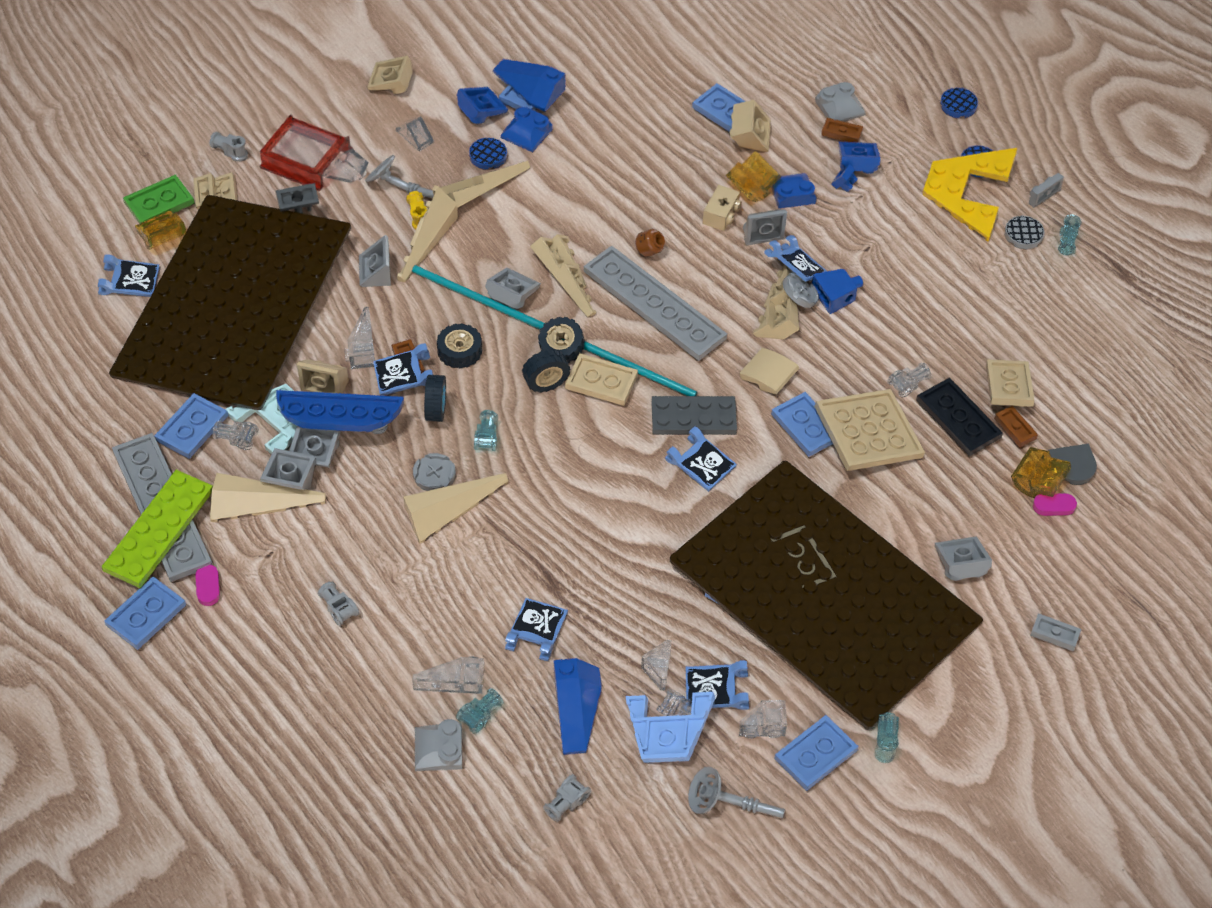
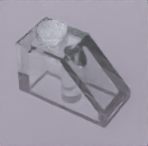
(347, 167)

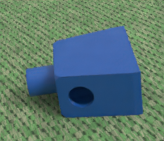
(836, 288)

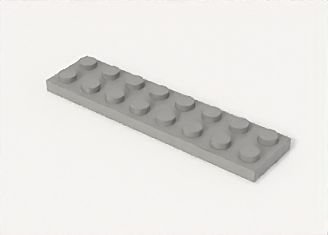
(655, 303)
(145, 476)

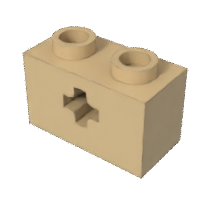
(721, 208)

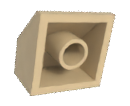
(750, 126)
(321, 377)

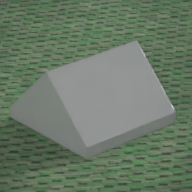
(375, 265)
(289, 469)

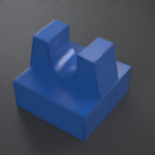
(844, 177)

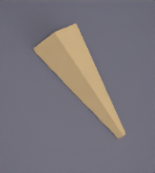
(468, 189)
(436, 221)
(559, 261)
(781, 311)
(243, 496)
(439, 506)

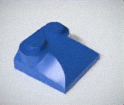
(479, 103)
(527, 129)
(861, 156)
(794, 191)

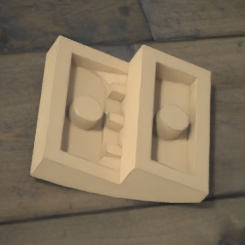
(221, 186)
(769, 370)

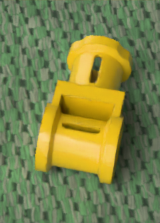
(417, 207)

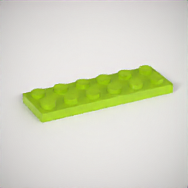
(157, 529)

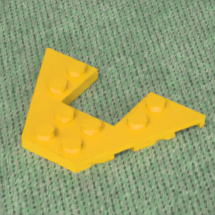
(948, 181)

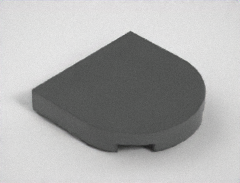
(1082, 462)

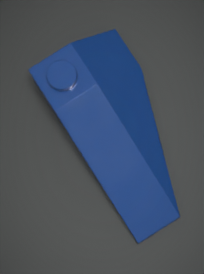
(535, 82)
(577, 700)

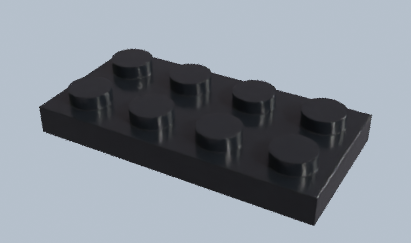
(959, 416)

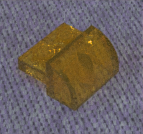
(754, 177)
(161, 229)
(1039, 473)

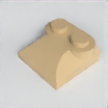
(391, 74)

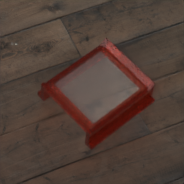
(302, 151)

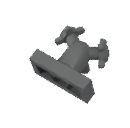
(297, 197)

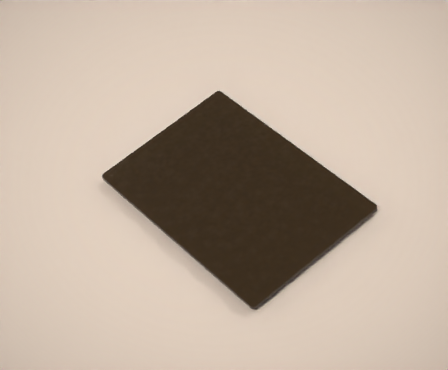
(231, 302)
(852, 636)

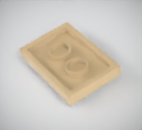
(601, 379)
(1010, 383)

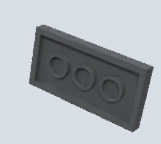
(681, 413)

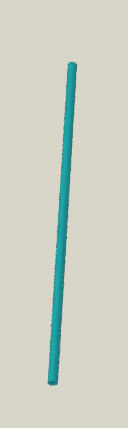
(539, 324)

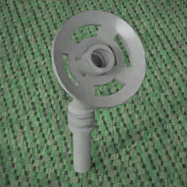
(383, 172)
(713, 794)

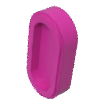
(1053, 506)
(207, 585)

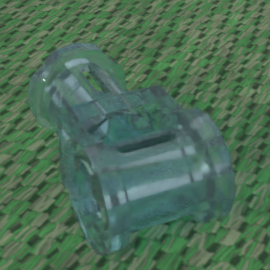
(1068, 234)
(486, 431)
(478, 711)

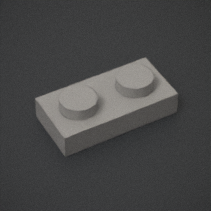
(1045, 190)
(1055, 632)

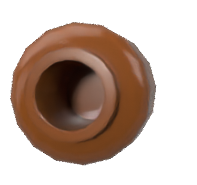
(650, 242)

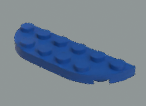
(338, 410)

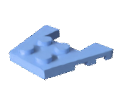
(668, 736)

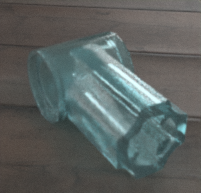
(887, 737)

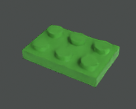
(158, 199)

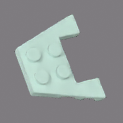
(272, 416)

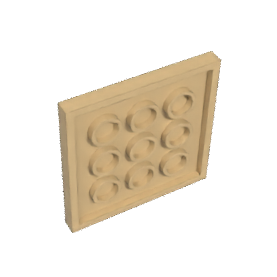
(869, 429)

